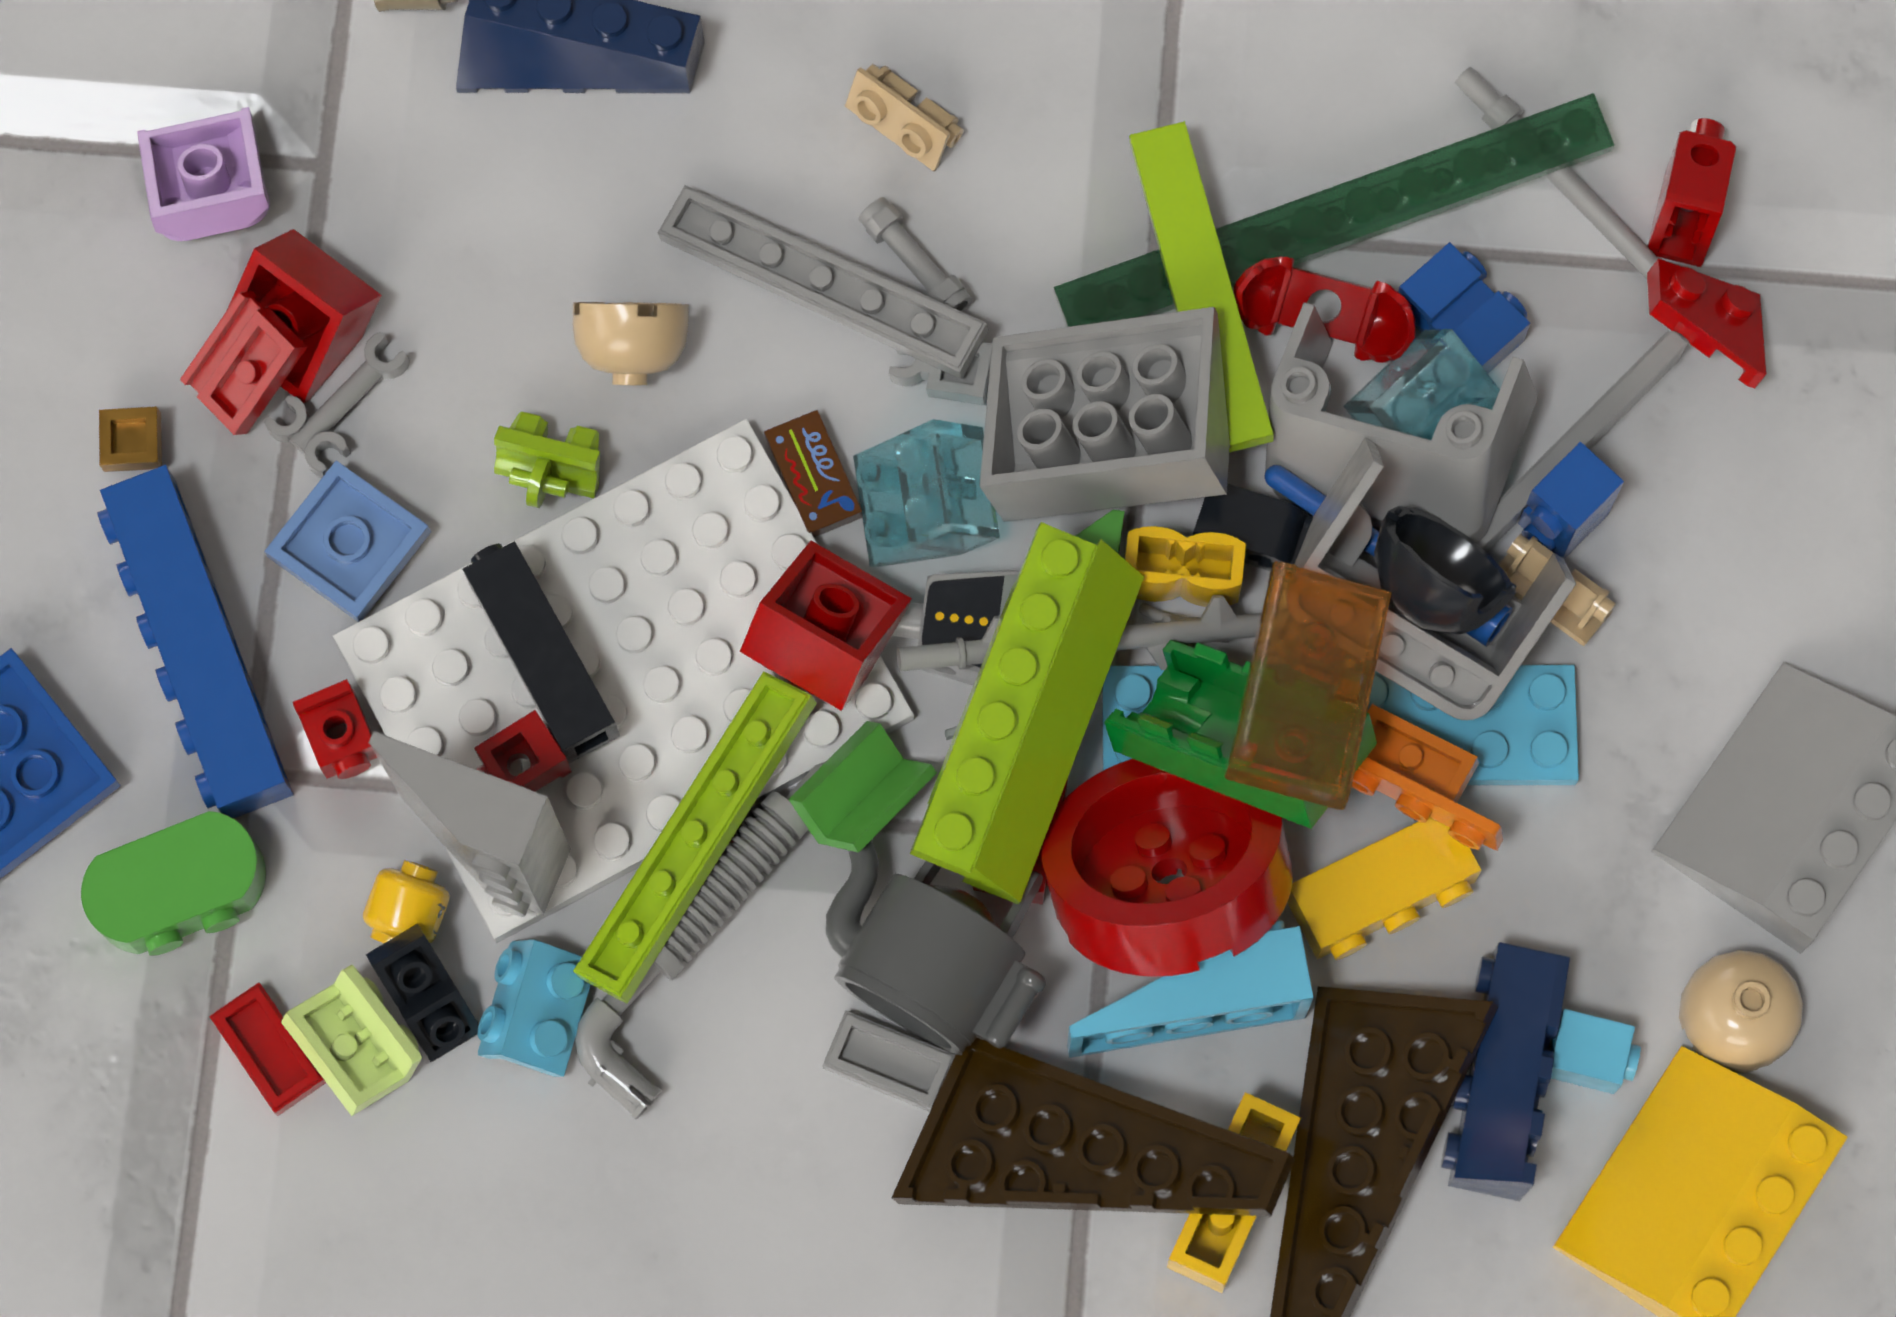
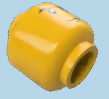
(403, 900)

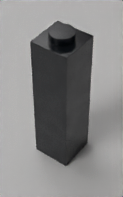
(540, 650)

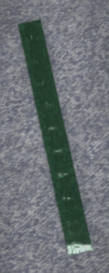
(1359, 208)

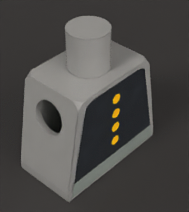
(957, 608)

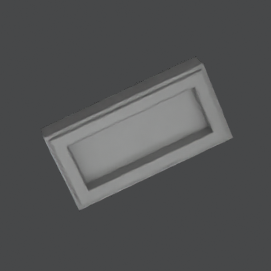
(888, 1061)

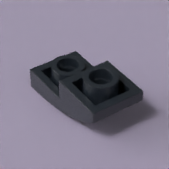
(423, 992)

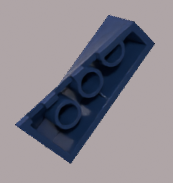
(578, 46)
(1508, 1074)

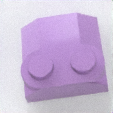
(204, 176)

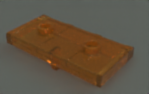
(1308, 686)

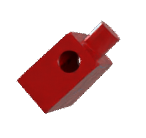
(1695, 181)

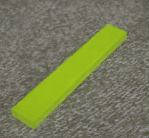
(1198, 269)
(695, 837)

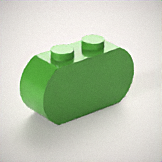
(174, 884)

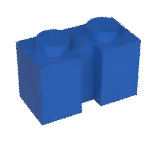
(1452, 295)
(1570, 501)

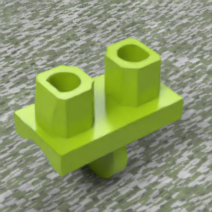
(546, 463)

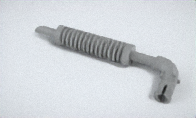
(728, 881)

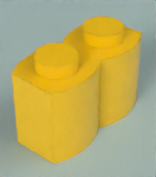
(1185, 566)

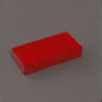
(266, 1049)

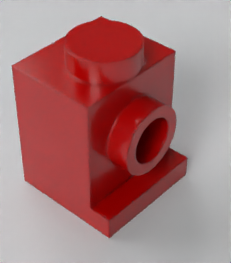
(326, 709)
(524, 740)

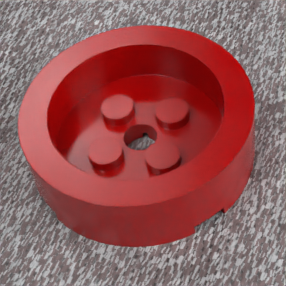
(1144, 826)

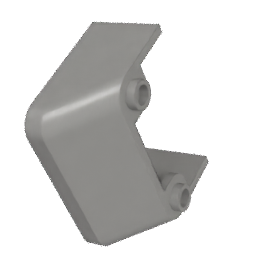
(1449, 477)
(1436, 666)

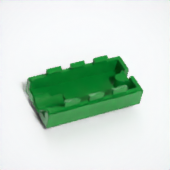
(1193, 728)

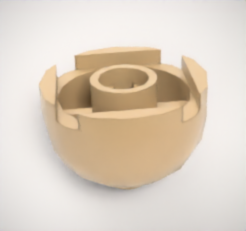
(630, 337)
(1741, 1010)

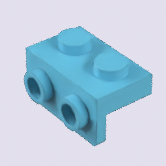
(534, 1008)

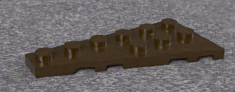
(1051, 1139)

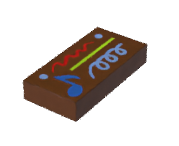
(813, 473)

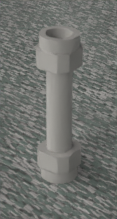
(885, 223)

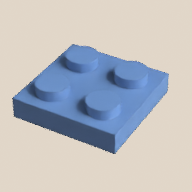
(347, 541)

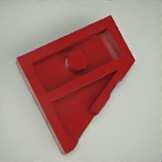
(1710, 315)

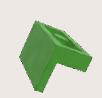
(859, 789)

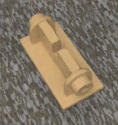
(884, 103)
(1584, 607)

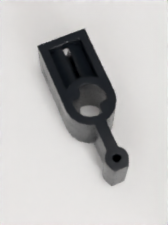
(1265, 524)

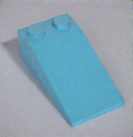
(1228, 994)

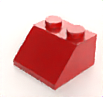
(315, 299)
(824, 625)

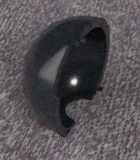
(1438, 573)

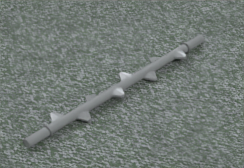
(1215, 624)

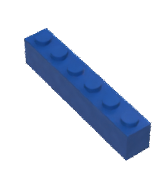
(195, 643)

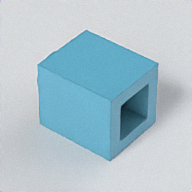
(1594, 1052)

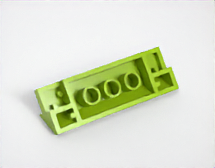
(1028, 712)

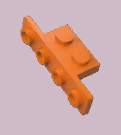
(1424, 778)

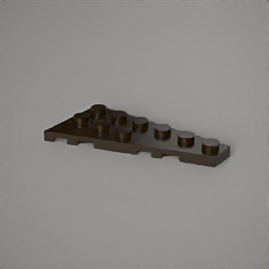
(1369, 1113)

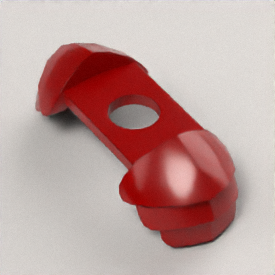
(1371, 318)

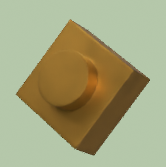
(130, 439)

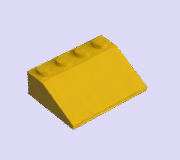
(1699, 1191)

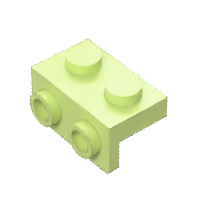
(354, 1040)

